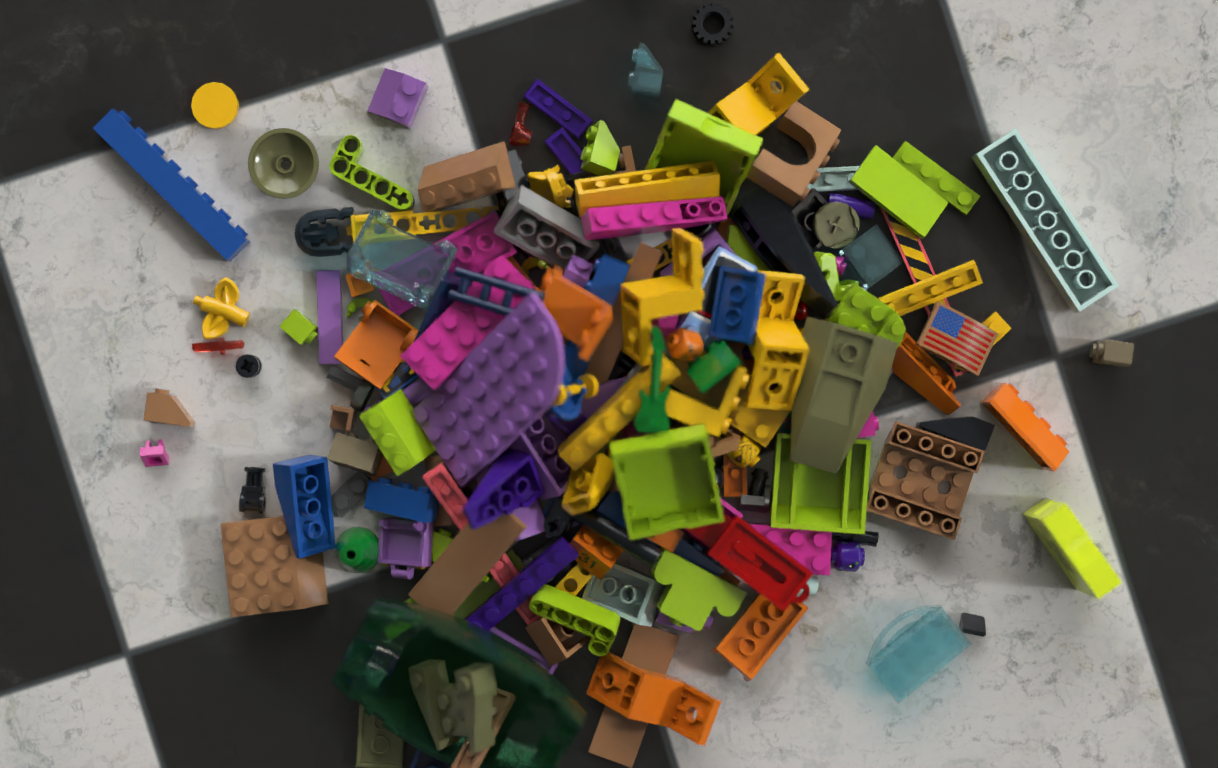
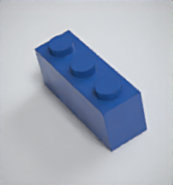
(402, 500)

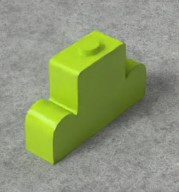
(693, 591)

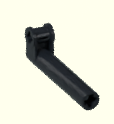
(604, 528)

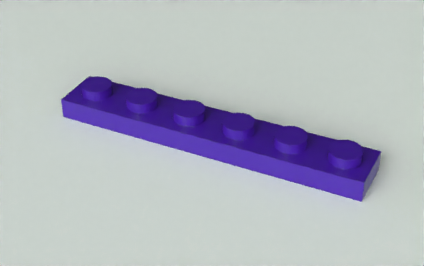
(523, 585)

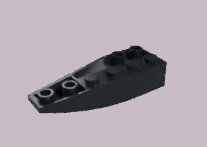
(782, 245)

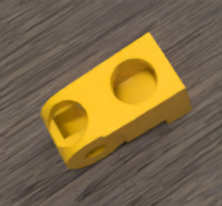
(574, 579)

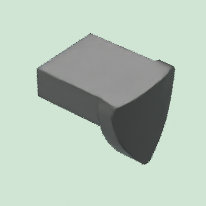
(756, 503)

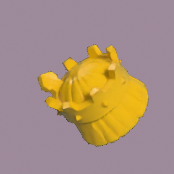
(551, 186)

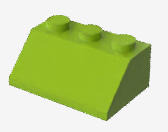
(397, 432)

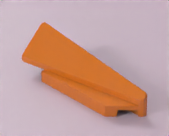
(925, 375)

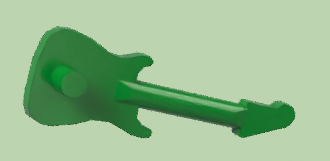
(653, 415)

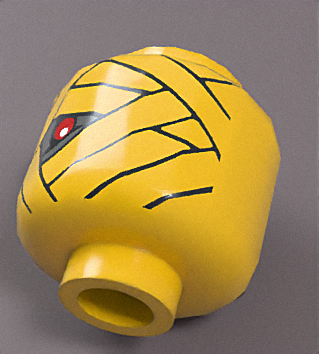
(747, 452)

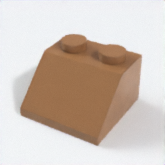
(555, 640)

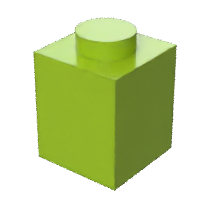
(299, 327)

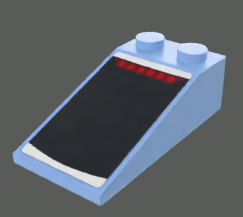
(700, 320)

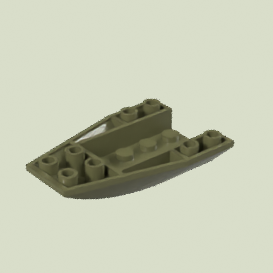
(836, 391)

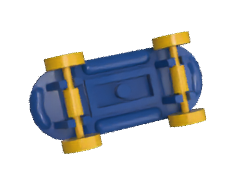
(569, 398)

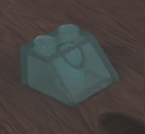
(871, 256)

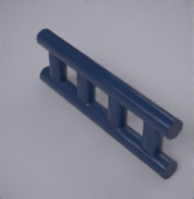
(488, 282)

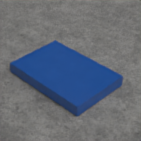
(737, 305)

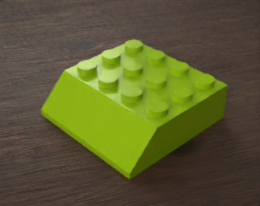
(817, 498)

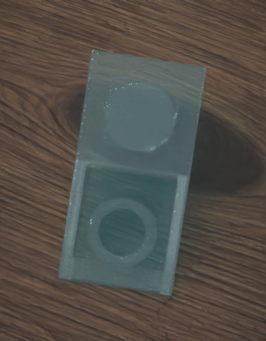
(647, 72)

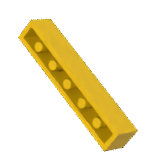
(649, 186)
(612, 415)

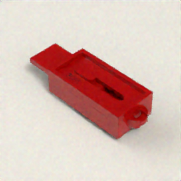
(756, 560)

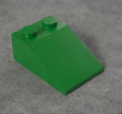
(712, 366)

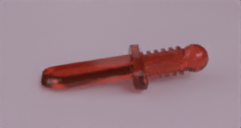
(220, 345)

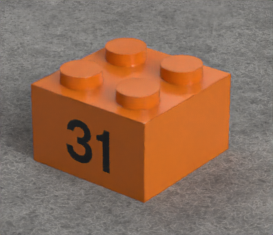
(594, 552)

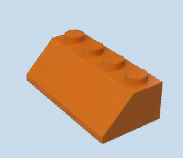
(1026, 427)

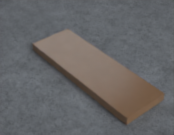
(466, 563)
(616, 735)

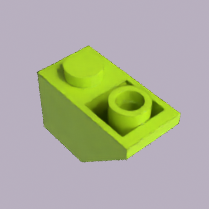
(601, 151)

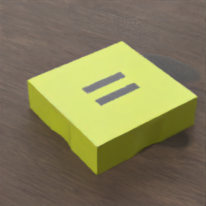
(1072, 548)

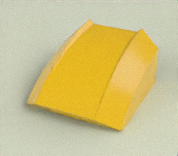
(588, 484)

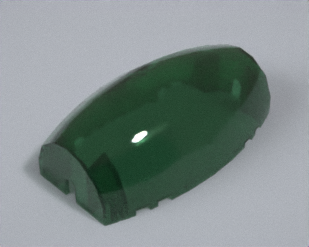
(404, 634)

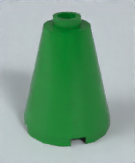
(364, 545)

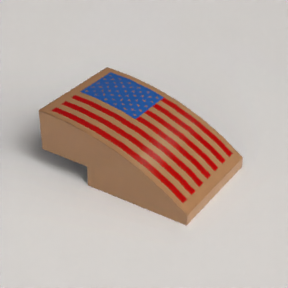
(956, 338)

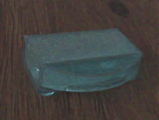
(916, 650)

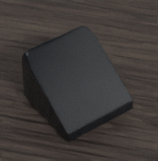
(972, 624)

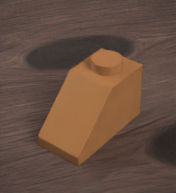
(166, 409)

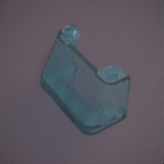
(399, 260)

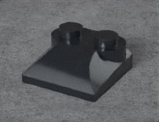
(805, 214)

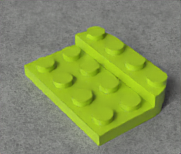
(868, 314)

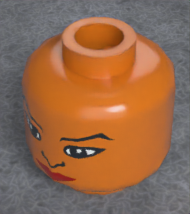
(685, 344)

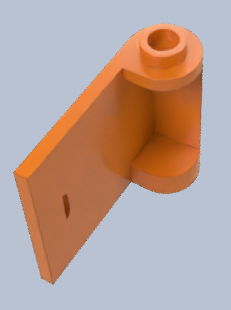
(378, 343)

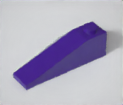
(506, 487)

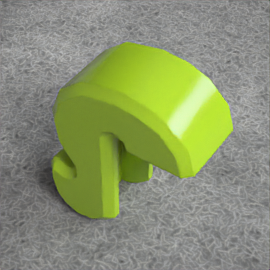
(829, 268)

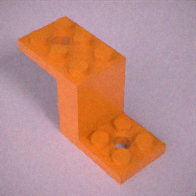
(576, 311)
(653, 698)

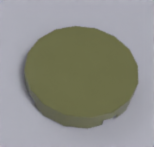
(836, 224)

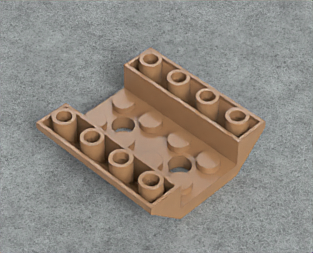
(916, 496)

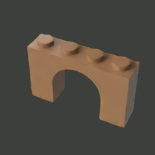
(788, 180)

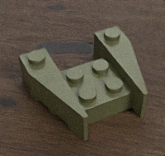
(456, 708)

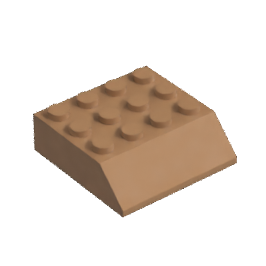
(265, 571)

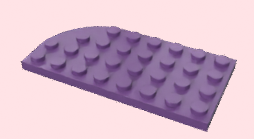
(495, 391)

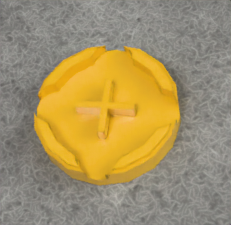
(215, 105)

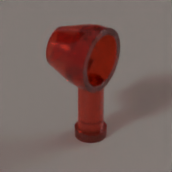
(520, 134)

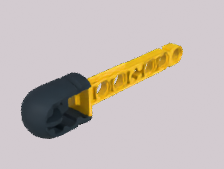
(309, 234)

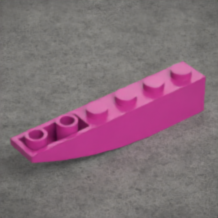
(651, 217)

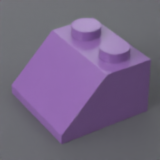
(398, 97)

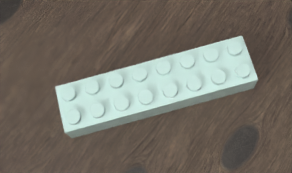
(1045, 221)

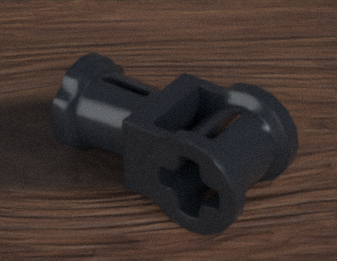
(253, 491)

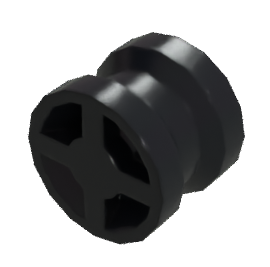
(253, 365)

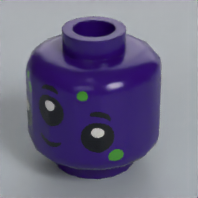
(847, 556)

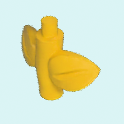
(221, 309)

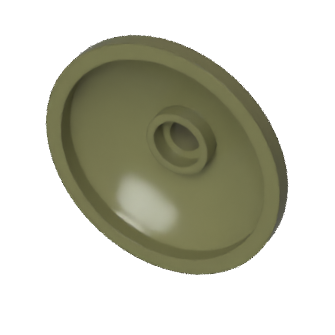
(272, 151)

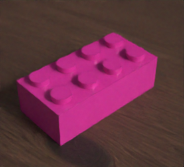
(806, 546)

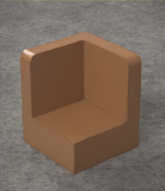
(343, 418)

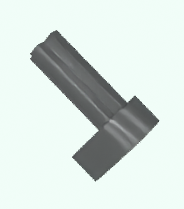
(362, 388)

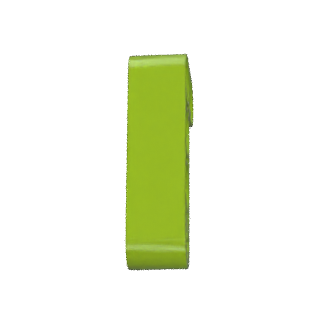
(373, 180)
(578, 615)

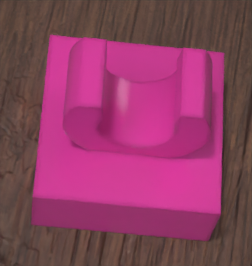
(154, 455)

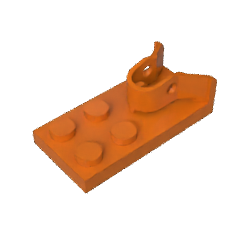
(758, 635)

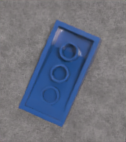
(306, 503)

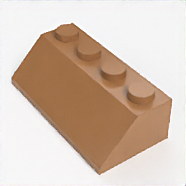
(465, 178)

